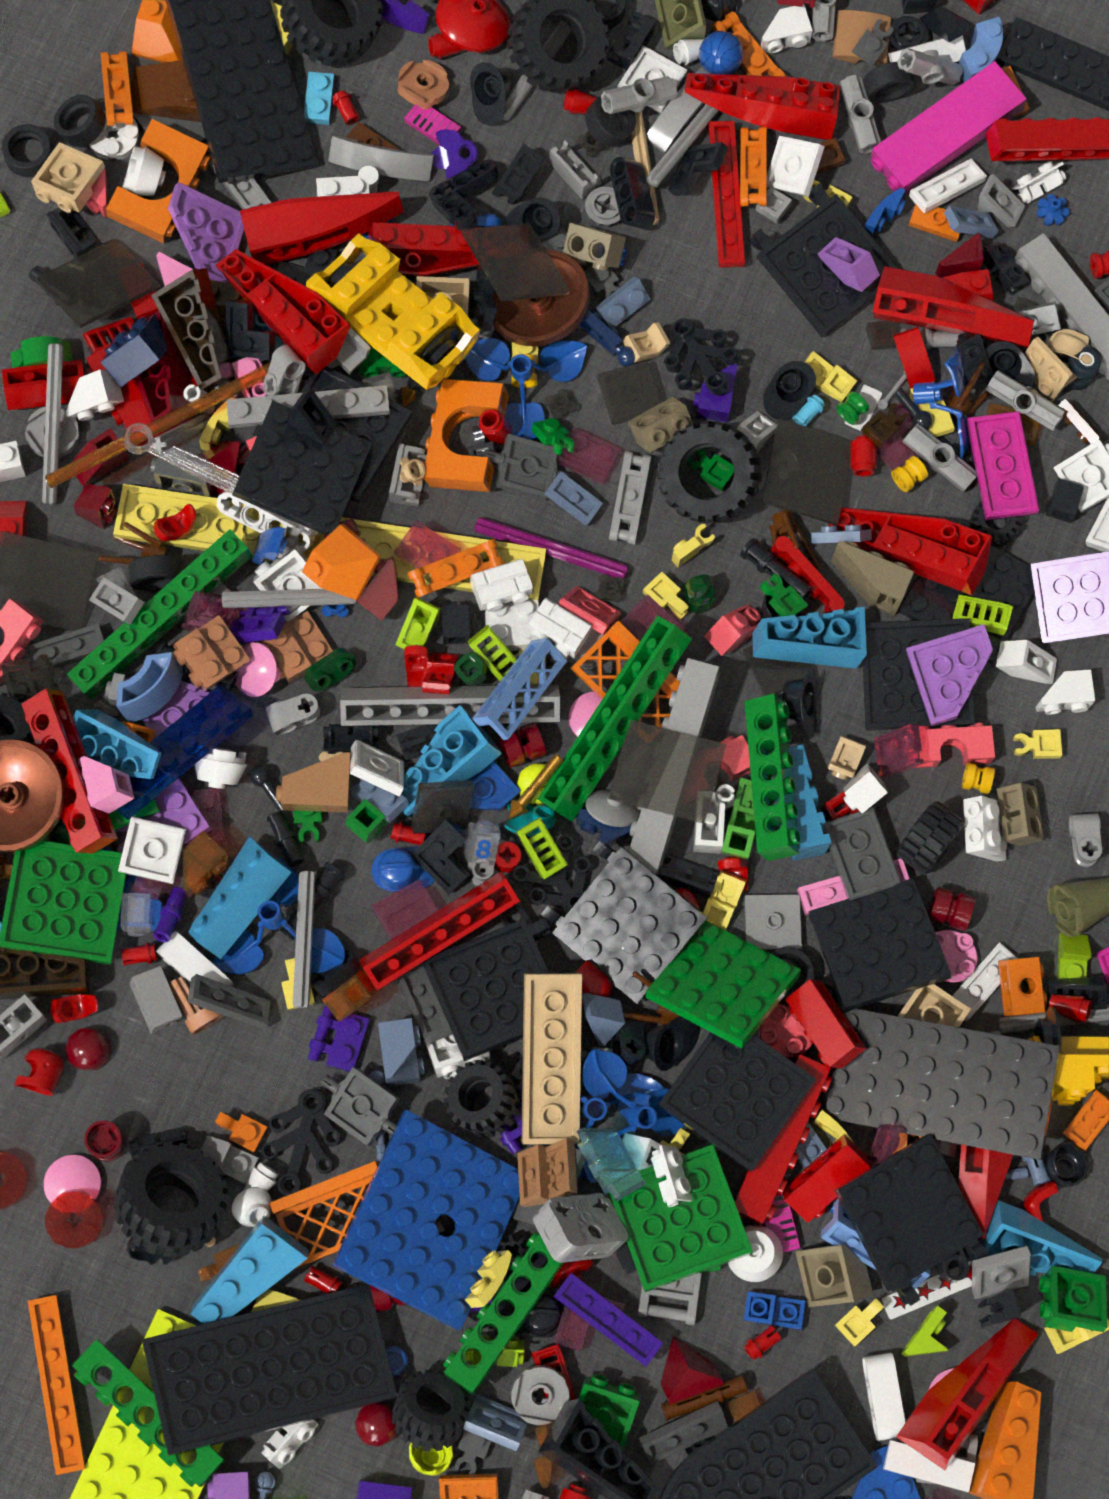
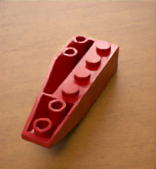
(771, 101)
(313, 223)
(424, 248)
(943, 306)
(288, 309)
(927, 545)
(981, 1181)
(963, 1396)

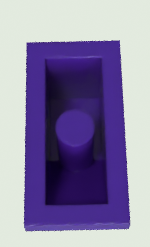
(716, 407)

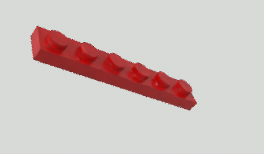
(727, 198)

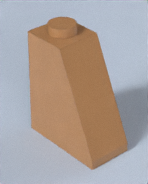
(318, 787)

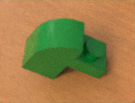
(35, 351)
(366, 821)

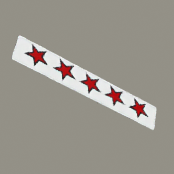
(928, 1292)

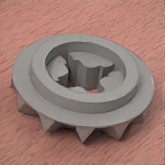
(600, 197)

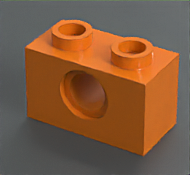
(1011, 975)

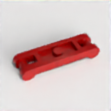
(807, 573)

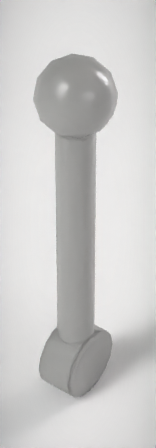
(883, 403)

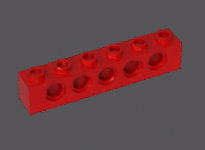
(58, 737)

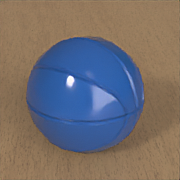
(721, 53)

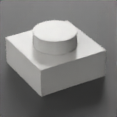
(776, 205)
(112, 688)

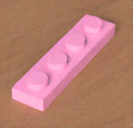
(832, 890)

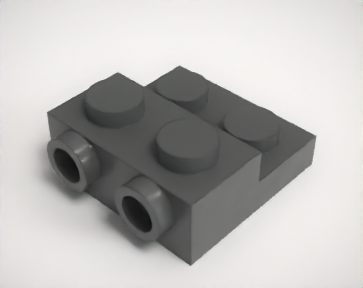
(174, 479)

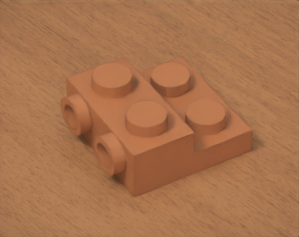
(298, 647)
(210, 653)

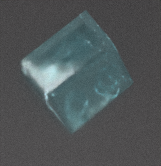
(610, 1161)

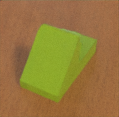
(418, 624)
(1073, 956)
(922, 1341)

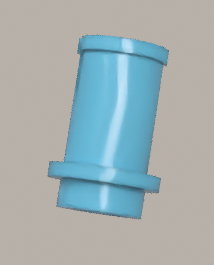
(811, 408)

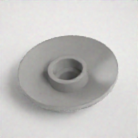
(610, 811)

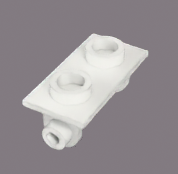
(1048, 176)
(668, 1163)
(282, 1449)

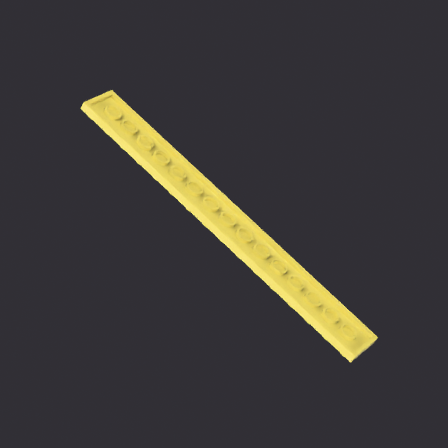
(145, 505)

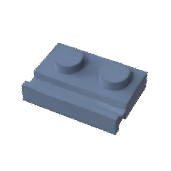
(495, 1422)

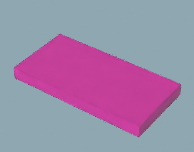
(1002, 465)

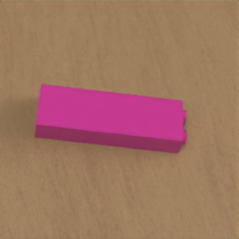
(947, 128)

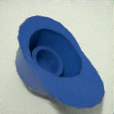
(397, 869)

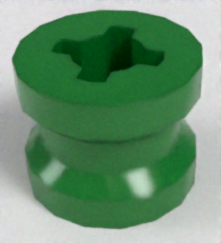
(852, 408)

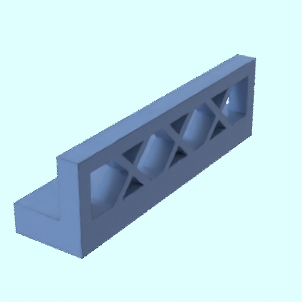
(516, 678)
(841, 1231)

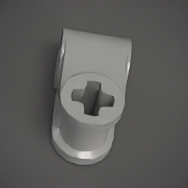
(285, 371)
(290, 713)
(1085, 833)

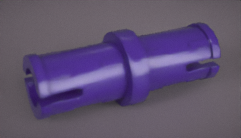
(170, 914)

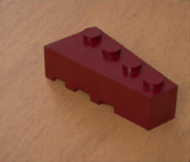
(165, 380)

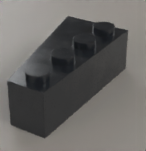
(591, 1455)

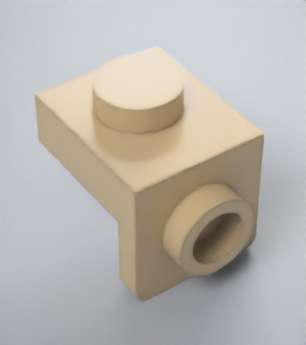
(647, 343)
(846, 758)

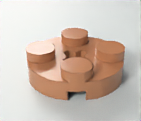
(418, 94)

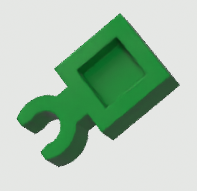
(552, 432)
(714, 470)
(784, 601)
(307, 820)

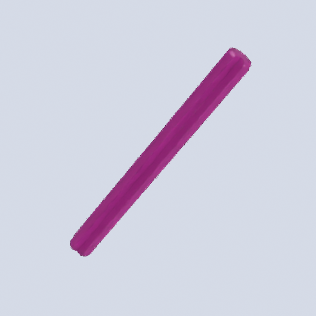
(553, 548)

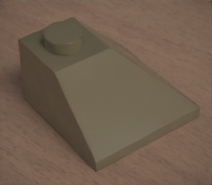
(833, 1275)

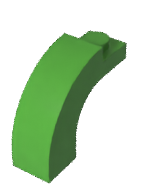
(741, 824)

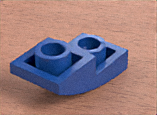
(885, 211)
(269, 545)
(775, 1311)

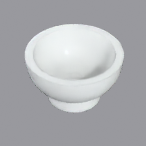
(251, 1206)

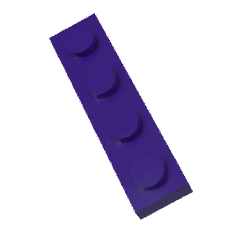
(608, 1320)

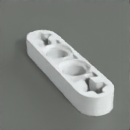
(264, 522)

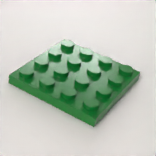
(63, 902)
(723, 984)
(686, 1237)

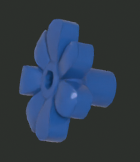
(1052, 210)

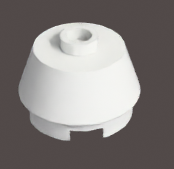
(144, 172)
(221, 767)
(765, 1258)

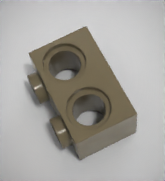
(593, 248)
(659, 424)
(1020, 814)

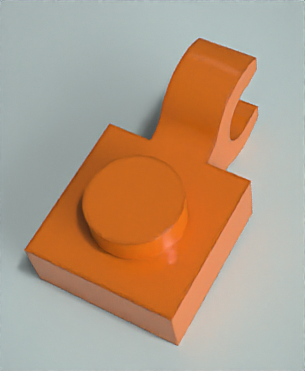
(245, 1132)

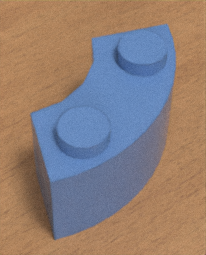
(985, 47)
(150, 687)

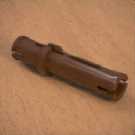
(730, 1389)

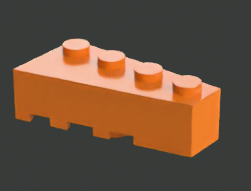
(1009, 1446)

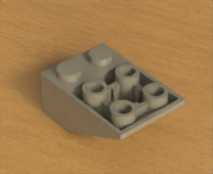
(873, 577)

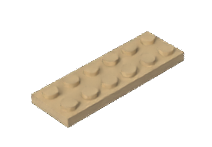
(551, 1057)

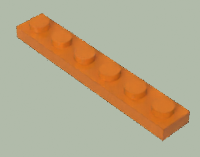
(56, 1385)

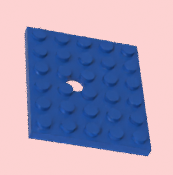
(395, 1231)

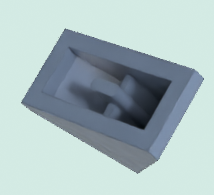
(603, 1016)

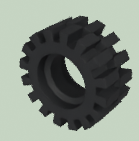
(998, 536)

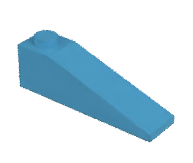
(115, 744)
(454, 754)
(1016, 1228)

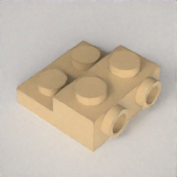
(67, 178)

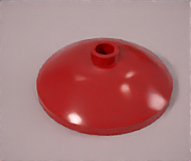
(473, 23)

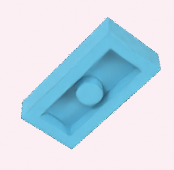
(319, 98)

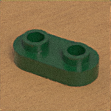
(330, 668)

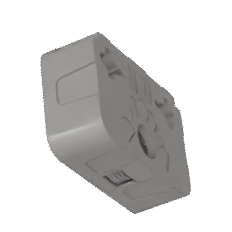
(580, 1227)

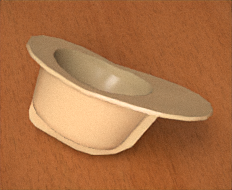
(1067, 343)

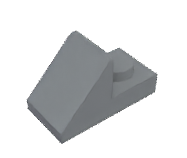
(1000, 201)
(116, 601)
(231, 1160)

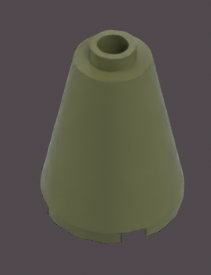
(1078, 904)

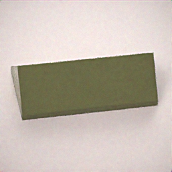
(680, 20)

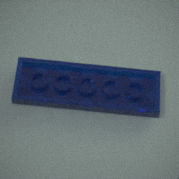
(187, 743)

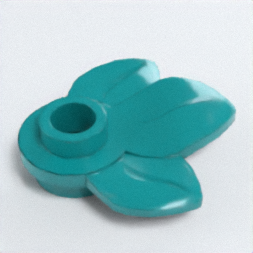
(533, 813)

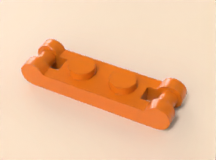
(754, 58)
(116, 88)
(753, 166)
(455, 568)

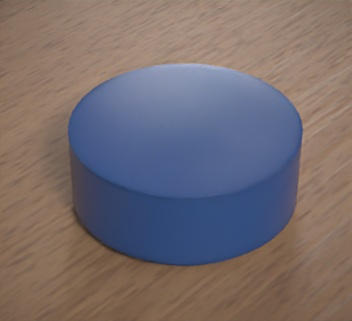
(397, 1360)

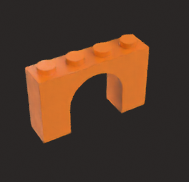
(152, 216)
(455, 403)

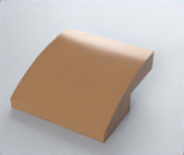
(849, 30)
(547, 1173)

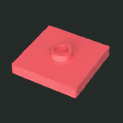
(590, 609)

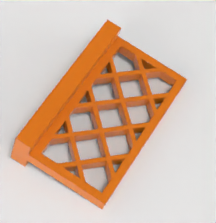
(626, 643)
(320, 1194)

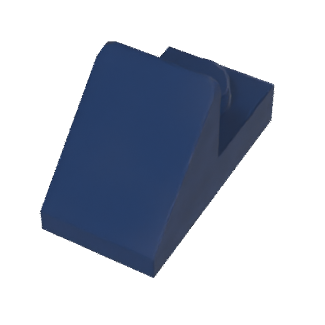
(609, 834)

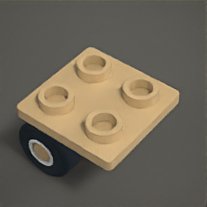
(1054, 375)

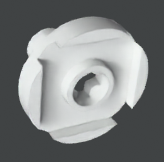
(116, 148)

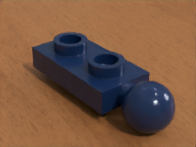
(607, 337)

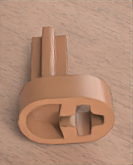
(197, 1018)

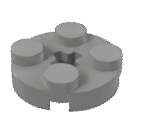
(35, 432)
(530, 1380)

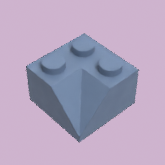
(398, 1049)

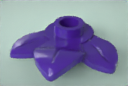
(448, 154)

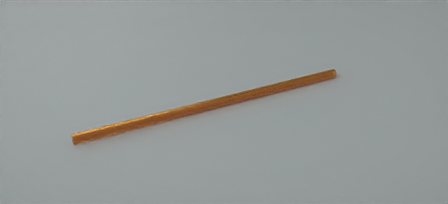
(158, 426)

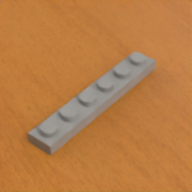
(339, 403)

